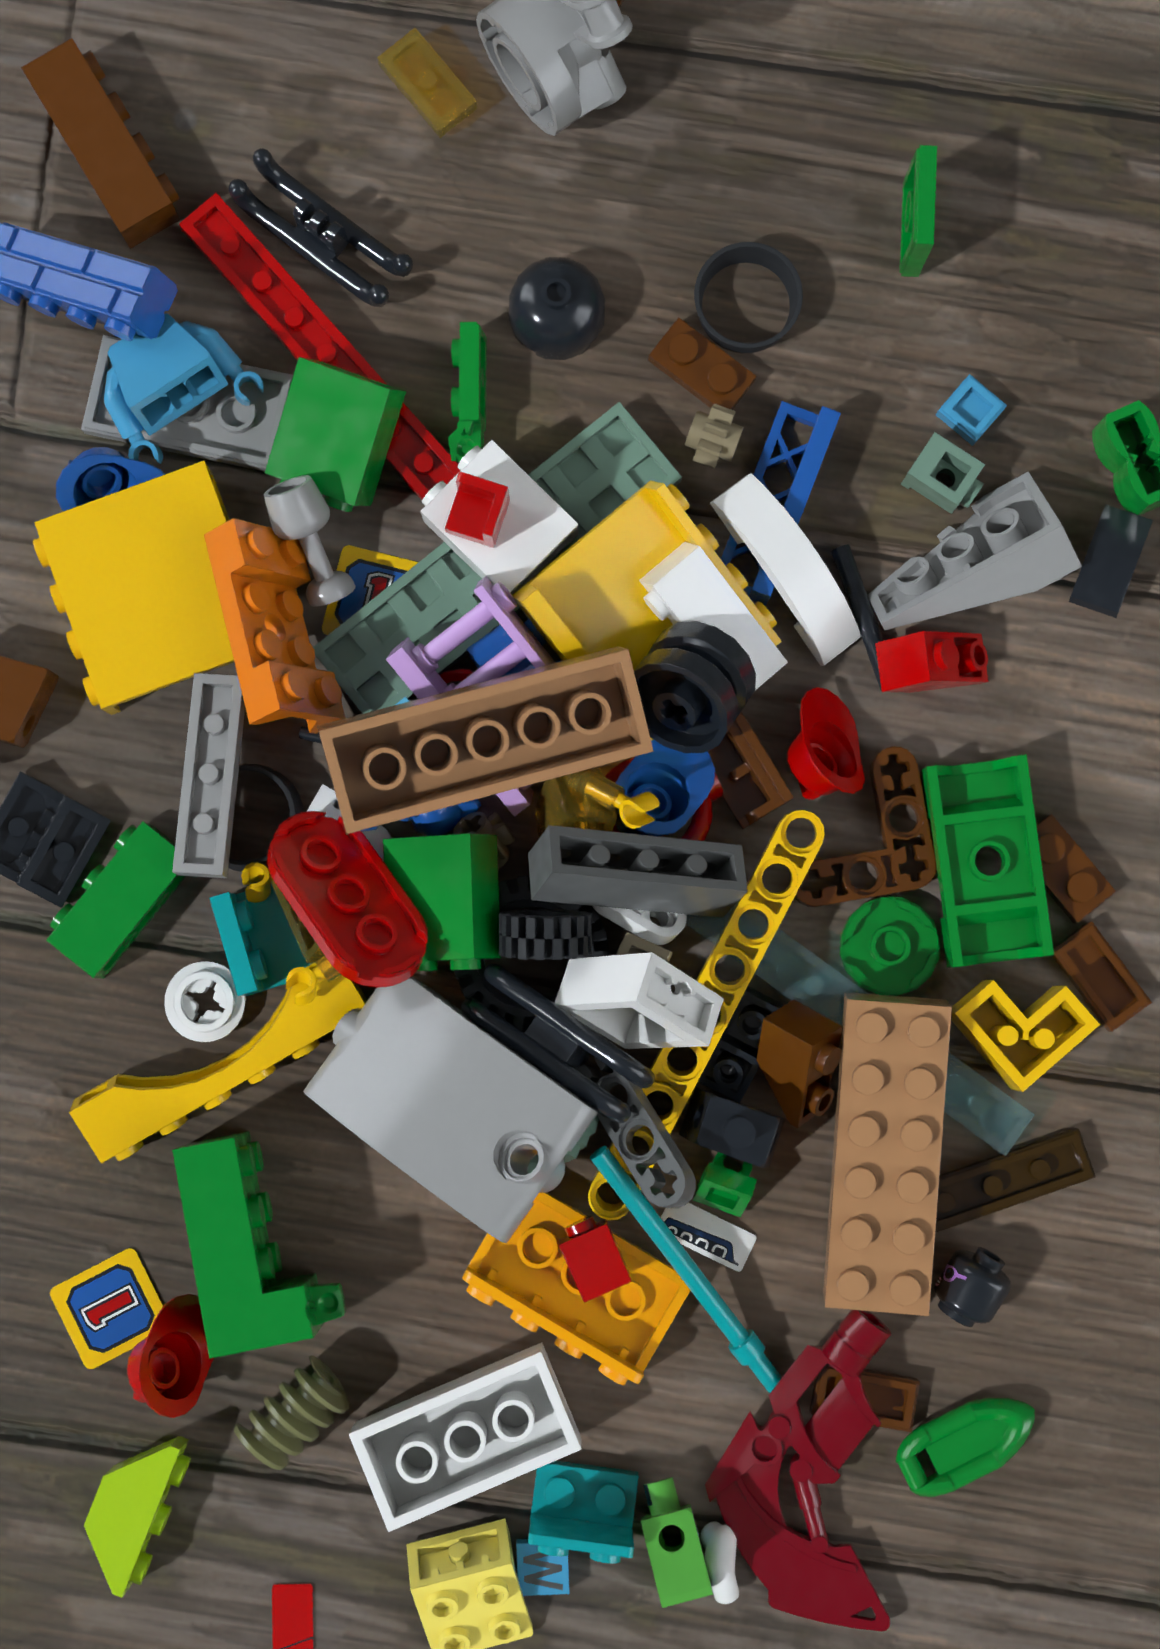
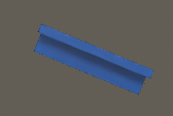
(803, 477)

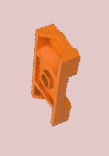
(266, 625)

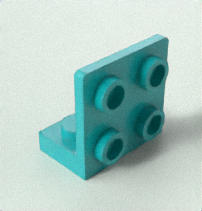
(256, 941)
(583, 1511)

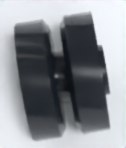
(694, 686)

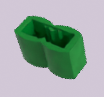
(1130, 449)

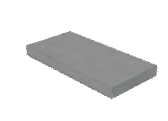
(212, 430)

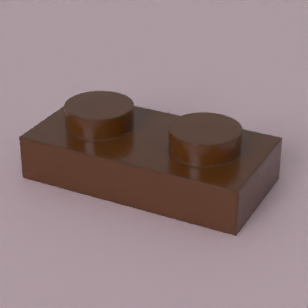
(701, 366)
(1069, 873)

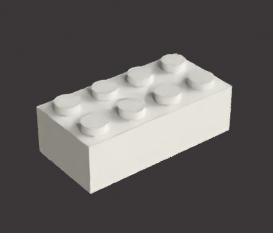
(465, 1437)

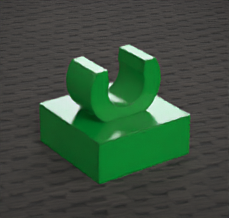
(725, 1188)

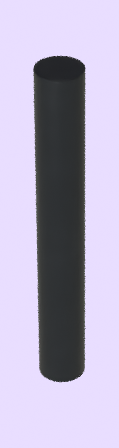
(858, 602)

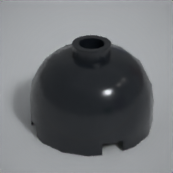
(556, 308)

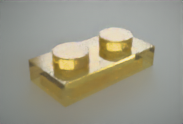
(427, 82)

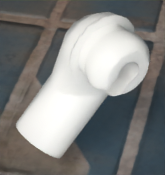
(720, 1560)

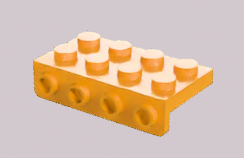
(536, 1283)

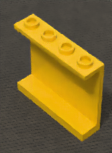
(139, 584)
(593, 589)

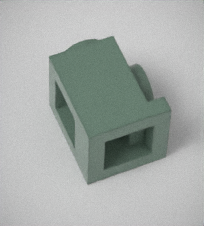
(945, 457)

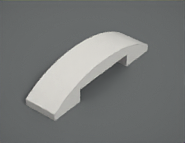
(791, 565)

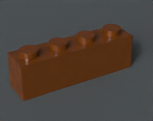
(101, 142)

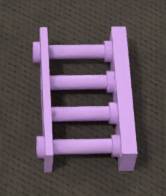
(418, 663)

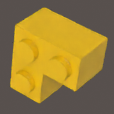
(1026, 1042)

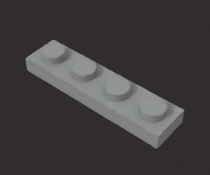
(209, 777)

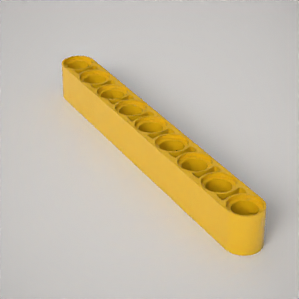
(730, 942)

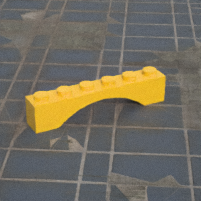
(131, 1108)

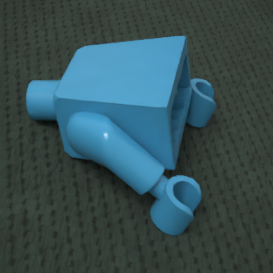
(167, 377)

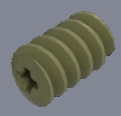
(295, 1417)

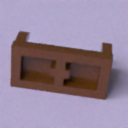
(748, 775)

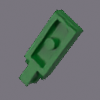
(469, 399)

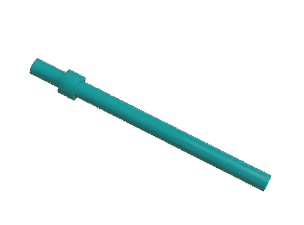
(743, 1343)

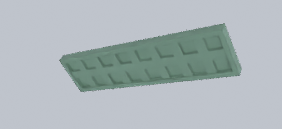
(584, 477)

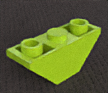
(133, 1508)

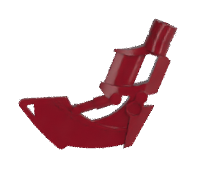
(803, 1571)

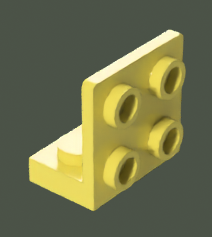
(468, 1588)

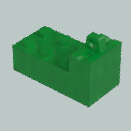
(233, 1257)

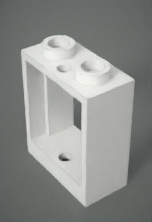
(633, 1001)

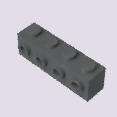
(636, 872)

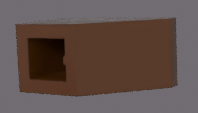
(799, 1060)

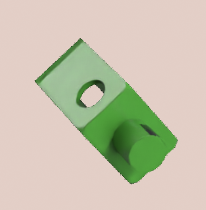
(680, 1568)

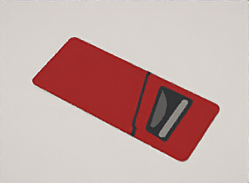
(292, 1616)

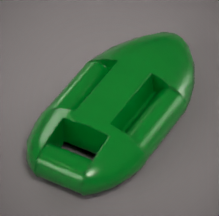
(965, 1444)

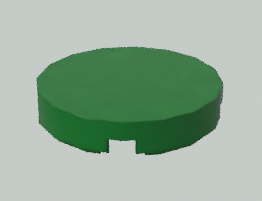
(889, 946)

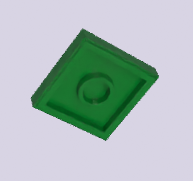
(918, 211)

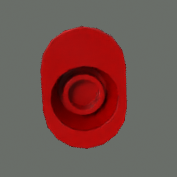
(827, 748)
(173, 1359)

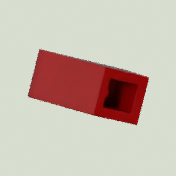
(931, 661)

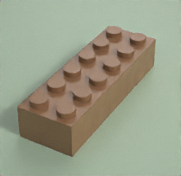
(485, 738)
(887, 1153)

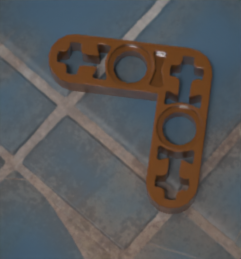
(888, 859)

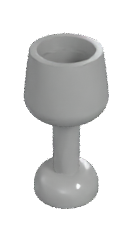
(298, 513)

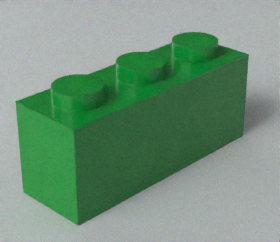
(117, 901)

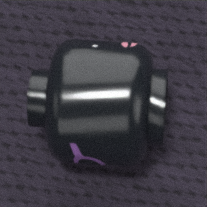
(972, 1286)

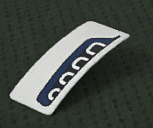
(710, 1235)

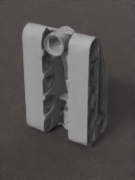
(449, 1104)

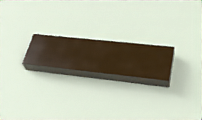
(1012, 1178)

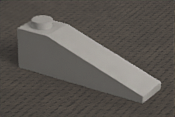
(996, 554)

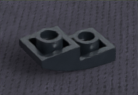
(1110, 561)
(735, 1056)

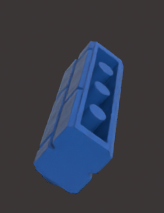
(83, 283)

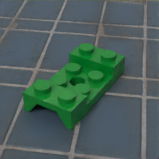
(984, 914)

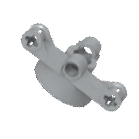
(556, 55)

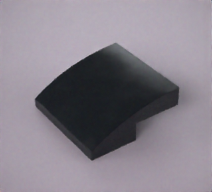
(46, 838)

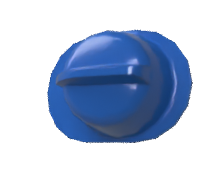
(99, 474)
(676, 779)

